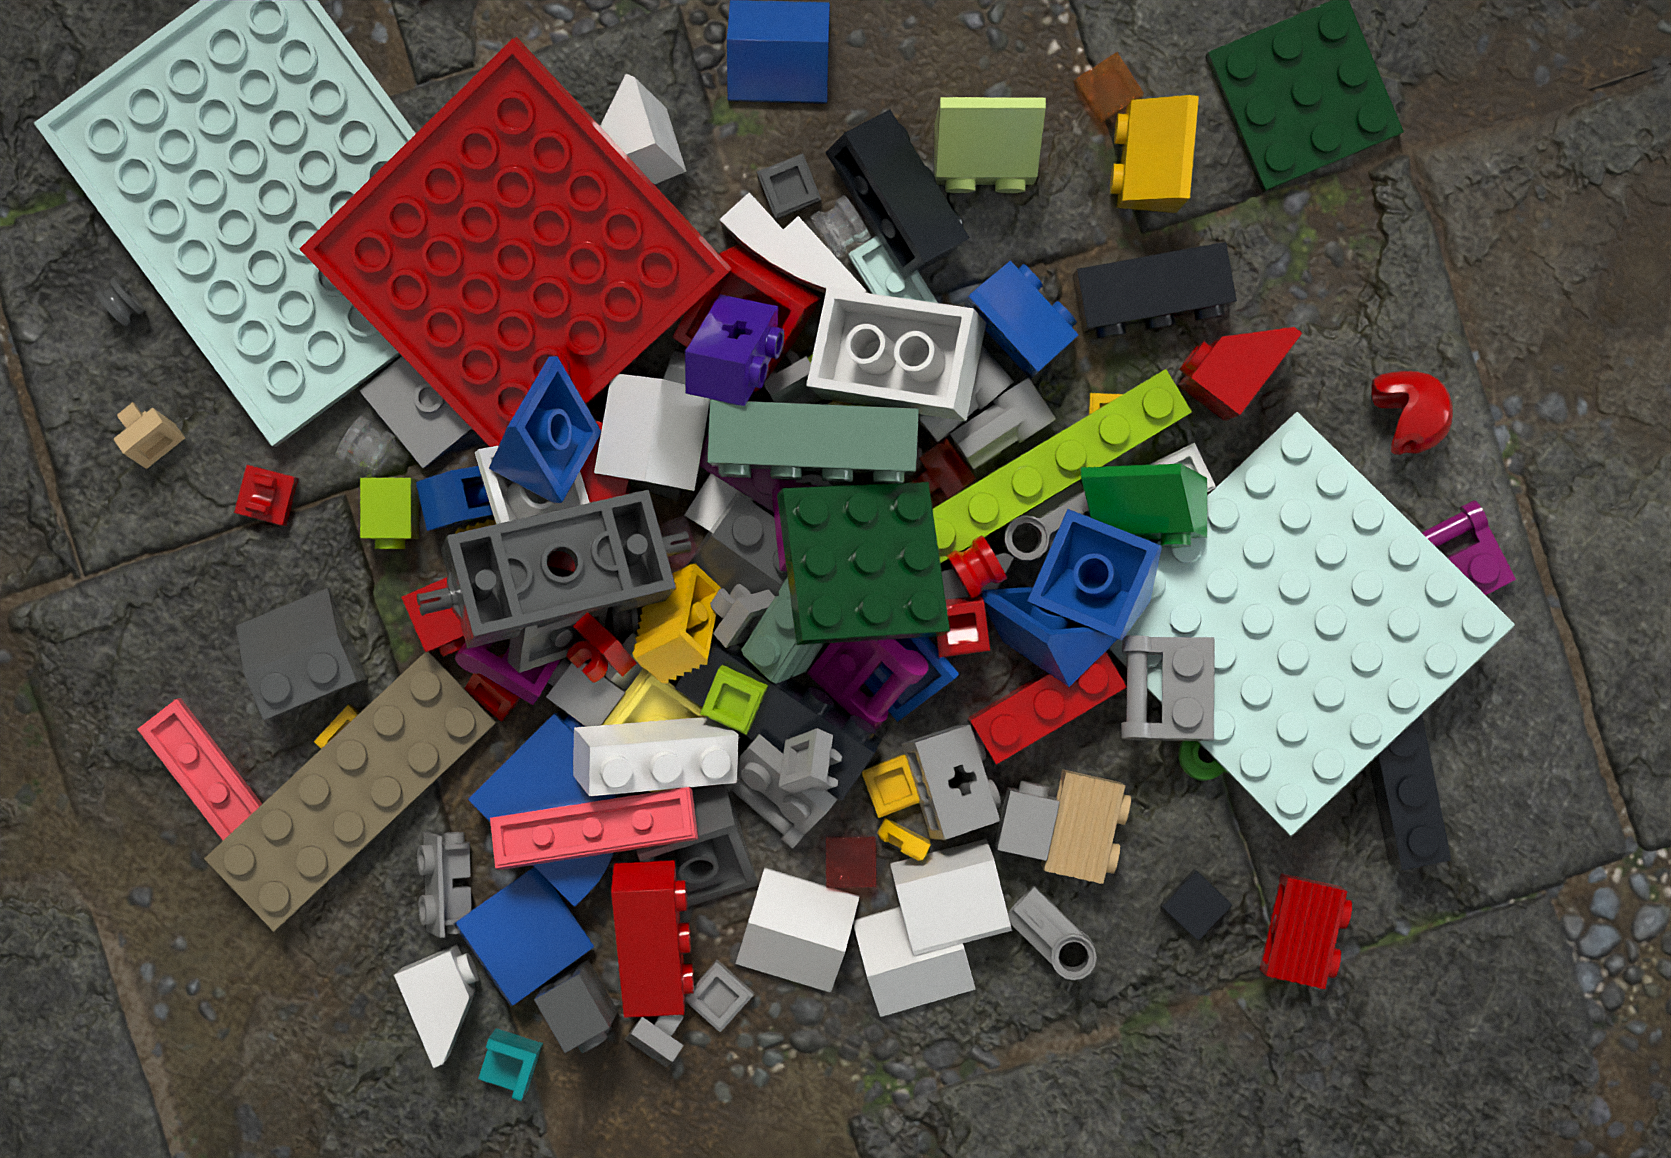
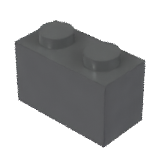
(577, 1008)

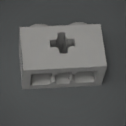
(935, 761)

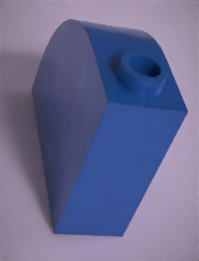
(541, 779)

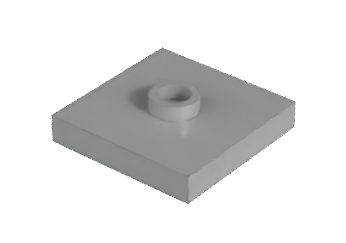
(415, 412)

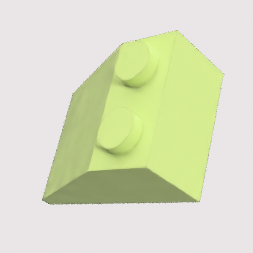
(988, 143)

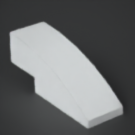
(789, 250)

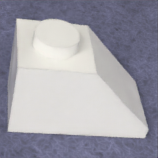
(438, 998)

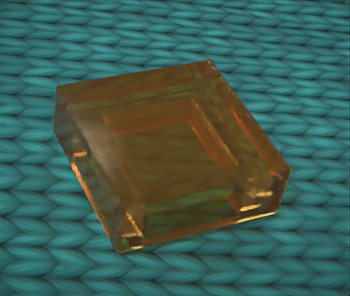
(1108, 87)

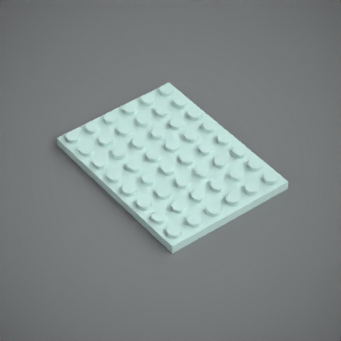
(217, 165)

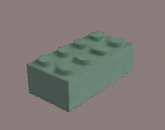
(813, 438)

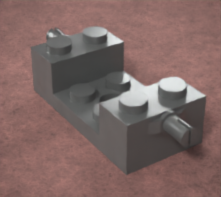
(503, 580)

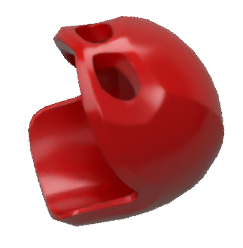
(1425, 408)

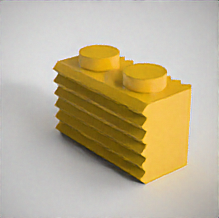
(680, 630)

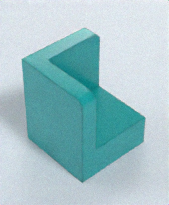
(510, 1062)

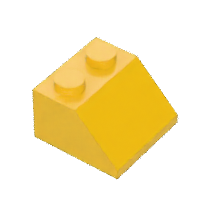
(1155, 153)

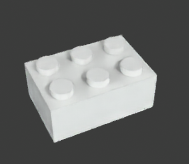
(896, 353)

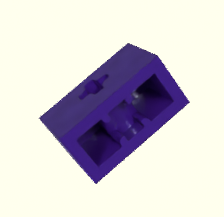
(732, 350)

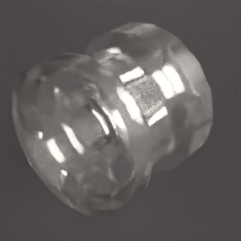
(840, 226)
(366, 446)

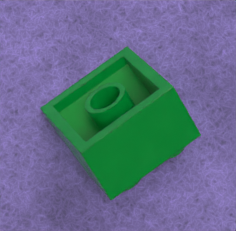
(1149, 501)

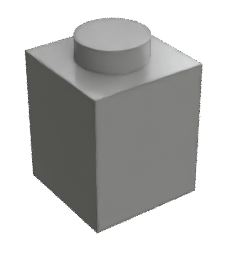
(581, 698)
(1027, 821)

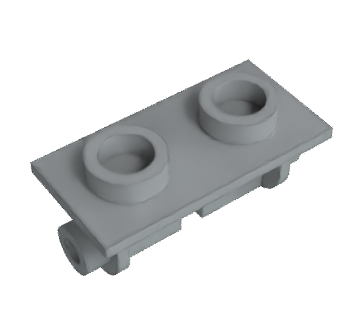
(440, 864)

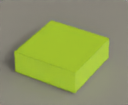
(734, 699)

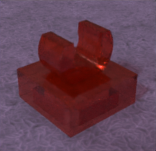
(945, 469)

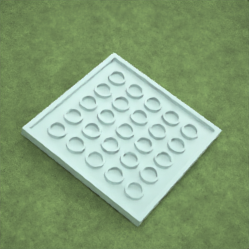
(1322, 620)

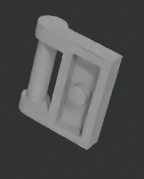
(1186, 688)
(758, 787)

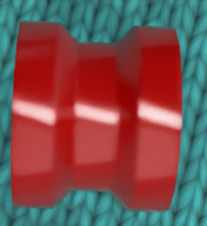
(976, 566)

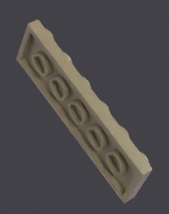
(350, 791)

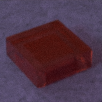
(850, 861)

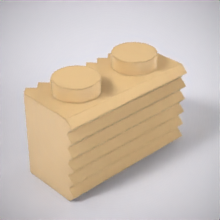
(1086, 827)

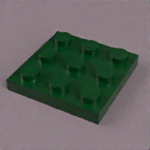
(1304, 93)
(862, 563)

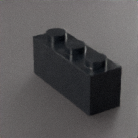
(897, 194)
(1155, 290)
(1409, 801)

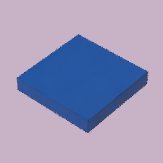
(523, 935)

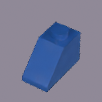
(454, 498)

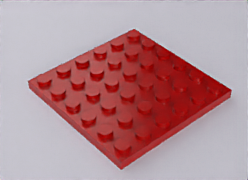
(512, 243)

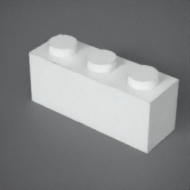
(654, 755)

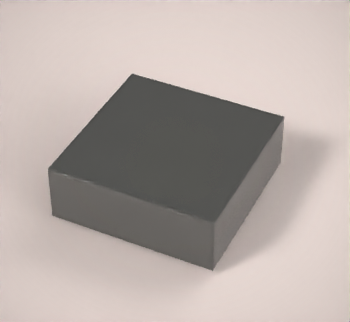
(789, 186)

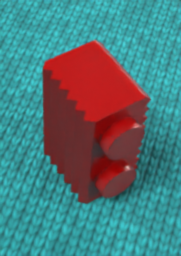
(1305, 931)

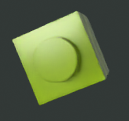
(389, 511)

